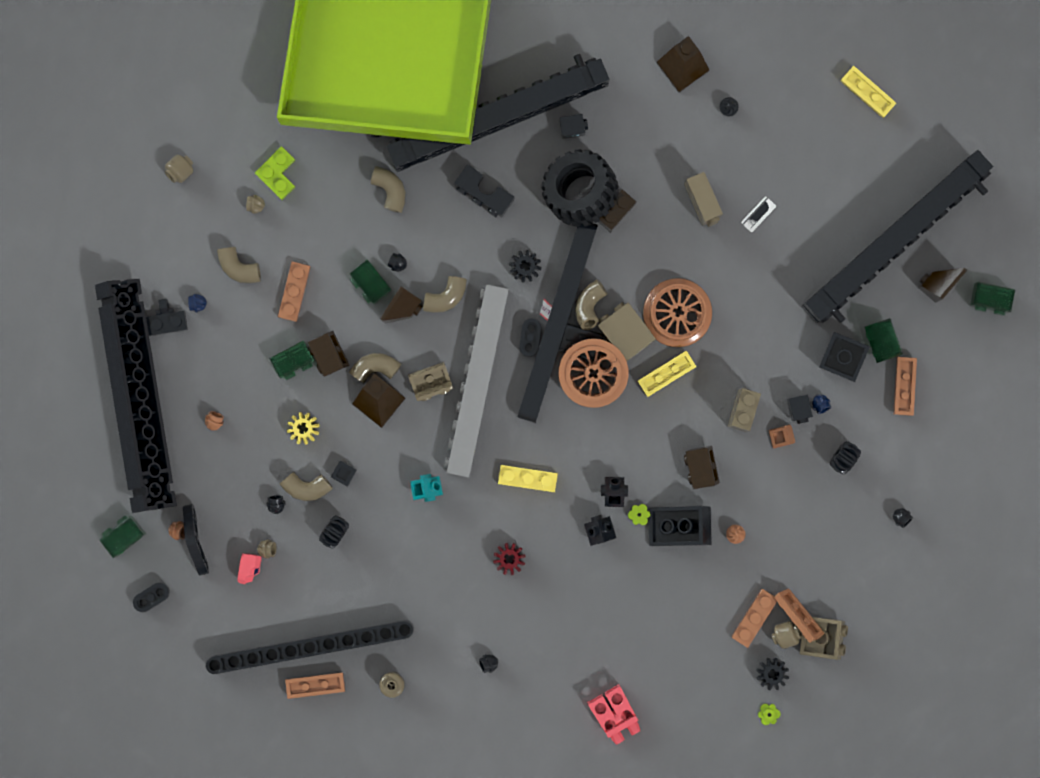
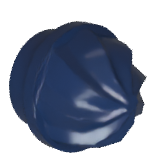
(197, 302)
(821, 404)

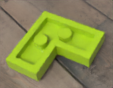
(272, 173)

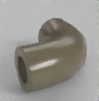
(392, 185)
(235, 269)
(448, 298)
(586, 302)
(375, 363)
(306, 490)

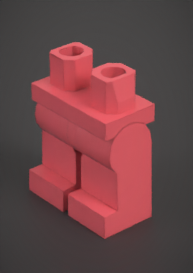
(620, 718)

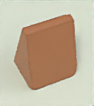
(782, 436)

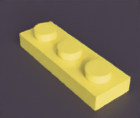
(868, 92)
(666, 373)
(527, 478)

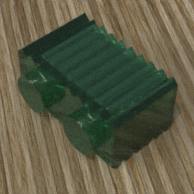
(370, 282)
(992, 298)
(883, 340)
(292, 360)
(122, 536)

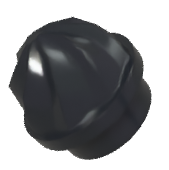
(728, 106)
(397, 262)
(275, 504)
(902, 517)
(488, 663)

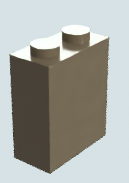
(703, 199)
(626, 330)
(744, 410)

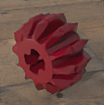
(508, 565)

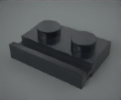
(576, 334)

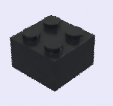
(844, 356)

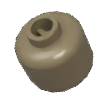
(179, 168)
(786, 635)
(398, 681)

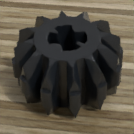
(529, 260)
(845, 457)
(333, 532)
(777, 668)

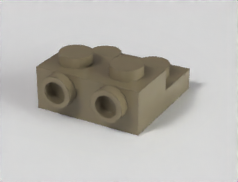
(830, 644)

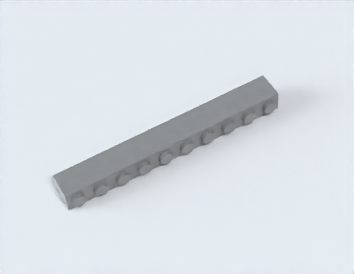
(477, 380)

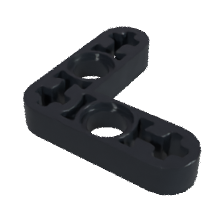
(192, 540)

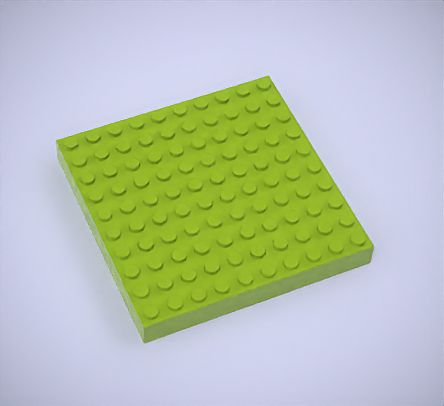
(385, 67)

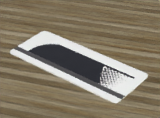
(758, 214)

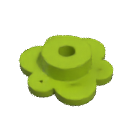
(642, 520)
(763, 714)

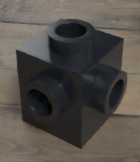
(614, 491)
(600, 530)

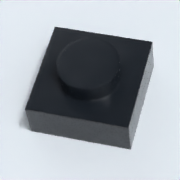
(343, 473)

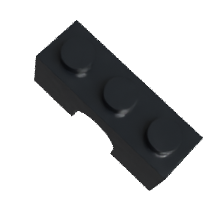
(497, 202)

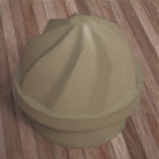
(255, 204)
(267, 549)

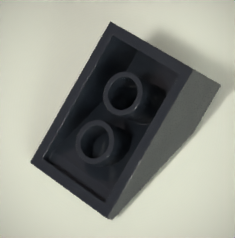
(680, 526)

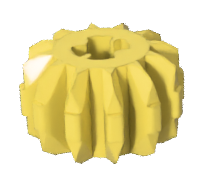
(297, 432)

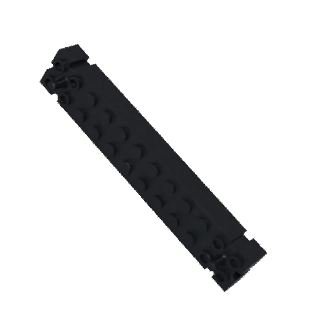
(510, 110)
(903, 232)
(135, 395)

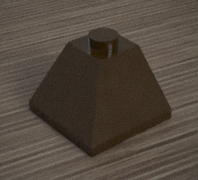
(683, 64)
(939, 283)
(402, 307)
(378, 400)

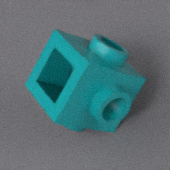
(430, 487)

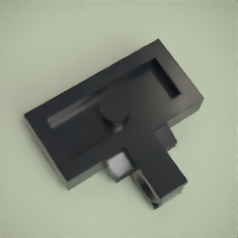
(166, 320)

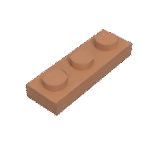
(294, 291)
(905, 386)
(799, 615)
(754, 618)
(315, 685)

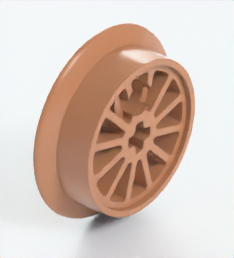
(703, 318)
(590, 399)

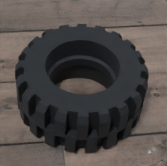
(568, 169)

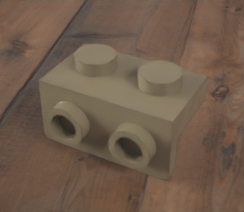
(430, 382)

